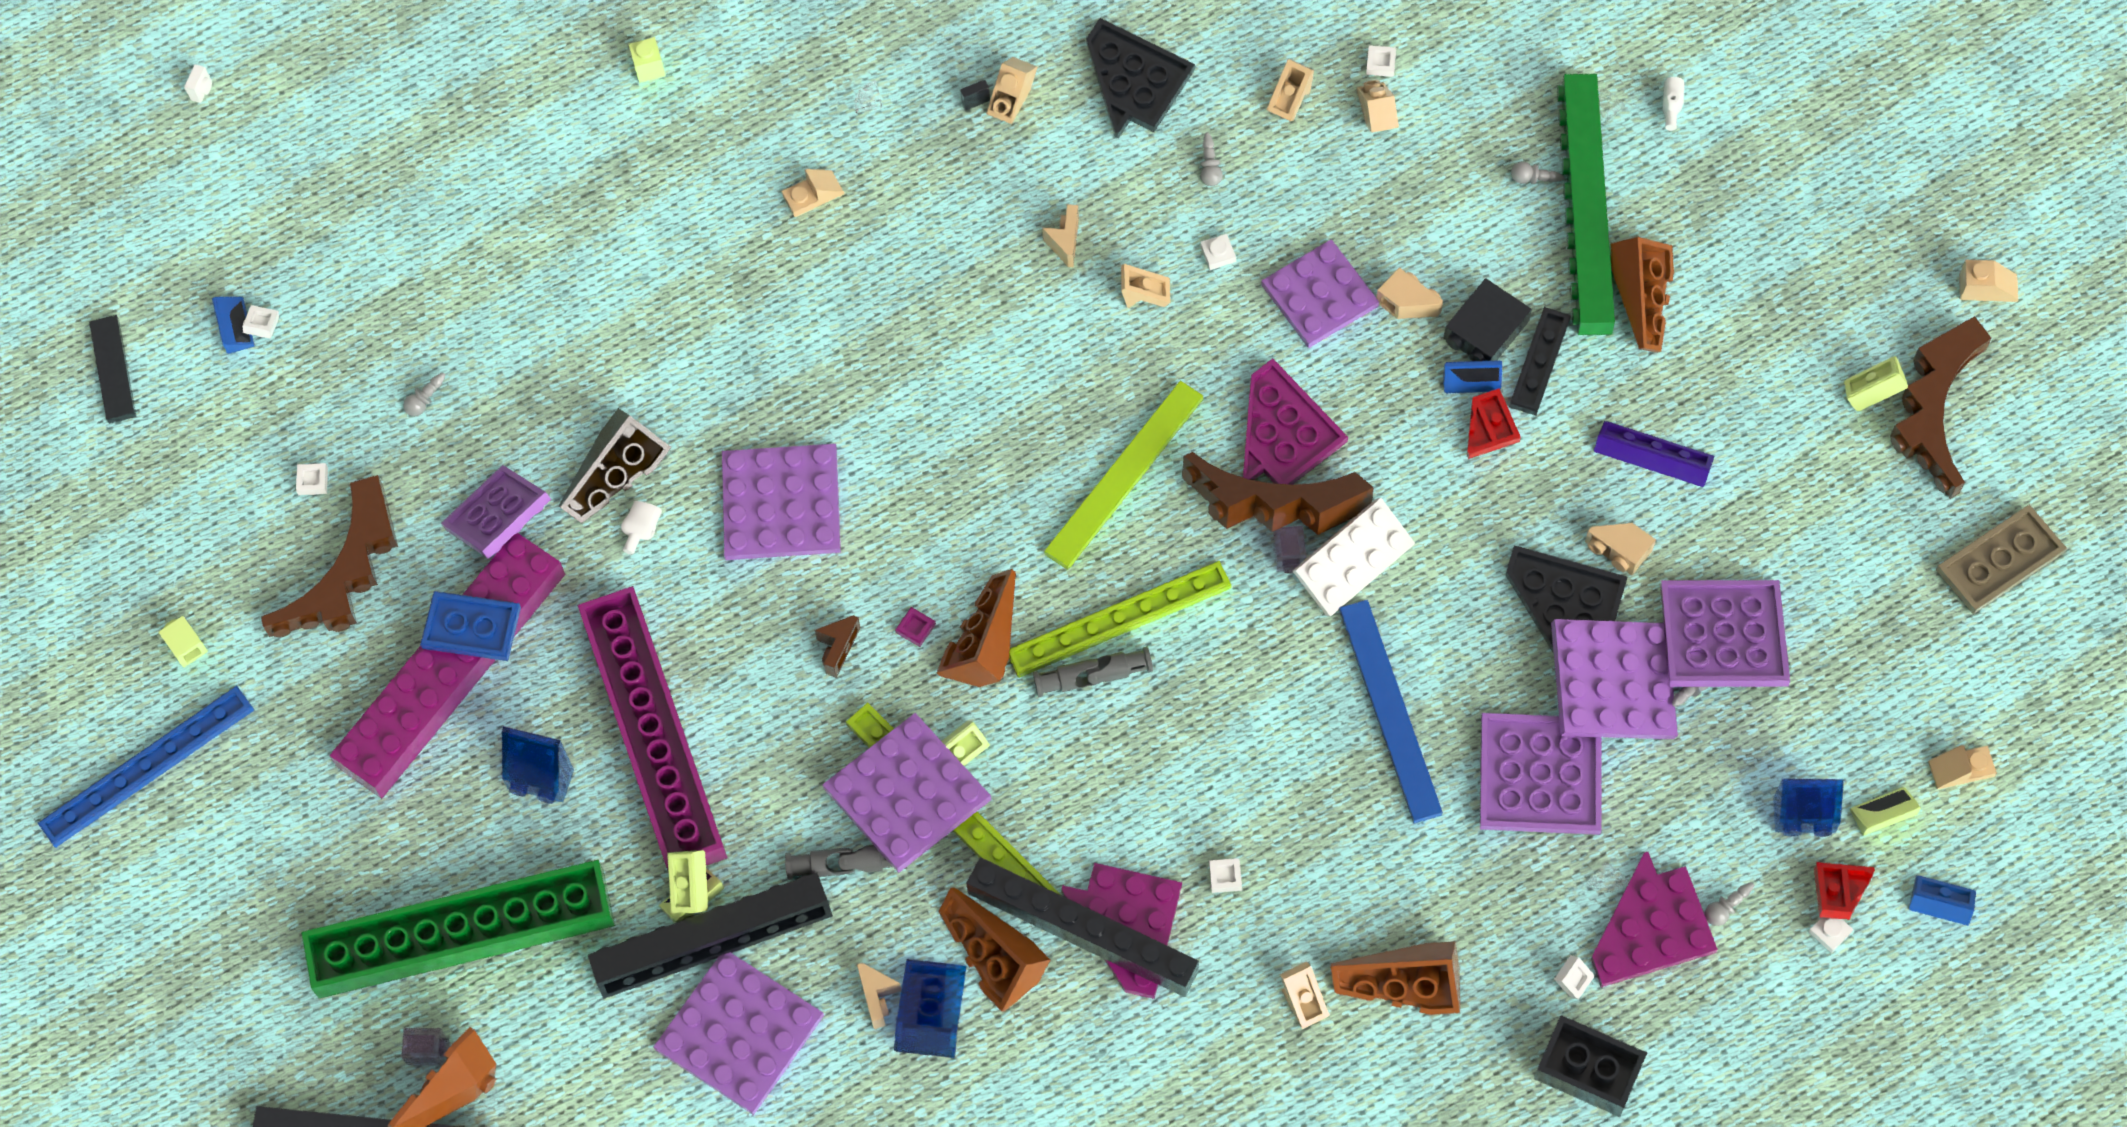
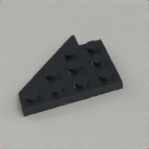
(1135, 76)
(1563, 589)

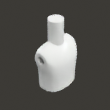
(1672, 101)
(639, 524)

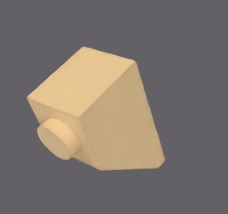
(1987, 282)

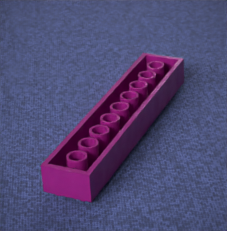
(438, 681)
(650, 726)

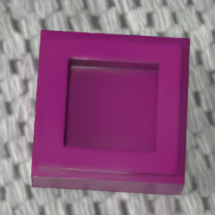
(915, 626)

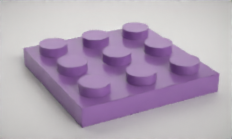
(1320, 293)
(496, 511)

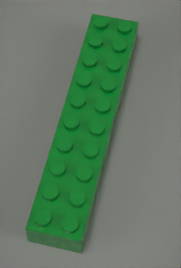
(457, 929)

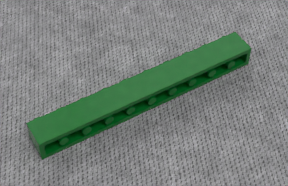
(1587, 205)

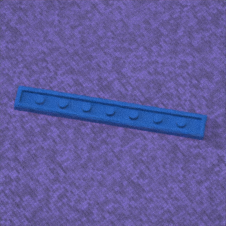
(1390, 712)
(145, 766)

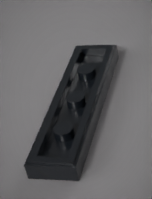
(1540, 361)
(112, 369)

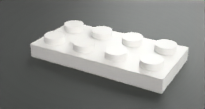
(1353, 557)

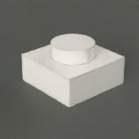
(1381, 61)
(198, 83)
(1218, 251)
(260, 321)
(311, 479)
(1225, 875)
(1830, 932)
(1574, 977)

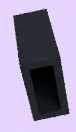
(1487, 323)

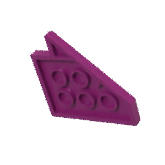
(1285, 428)
(1135, 901)
(1653, 926)

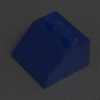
(1808, 806)

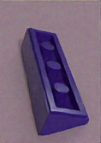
(1654, 453)

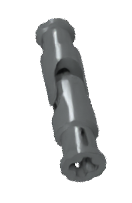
(1098, 670)
(864, 859)

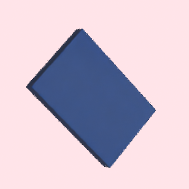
(470, 626)

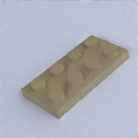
(2001, 559)

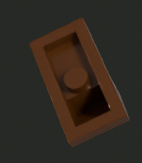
(841, 638)

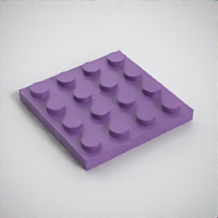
(781, 502)
(1724, 633)
(1613, 679)
(1538, 777)
(907, 792)
(738, 1031)

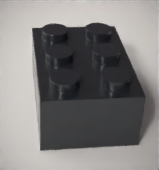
(1590, 1065)

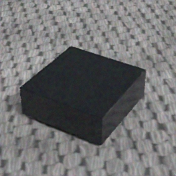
(975, 95)

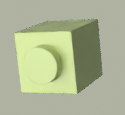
(647, 59)
(182, 641)

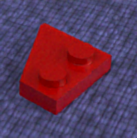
(1490, 425)
(1840, 888)

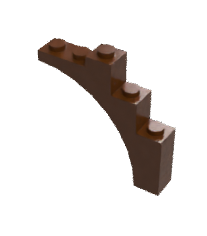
(1925, 399)
(1276, 505)
(353, 570)

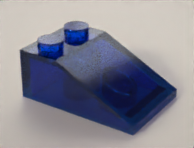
(535, 765)
(930, 1008)

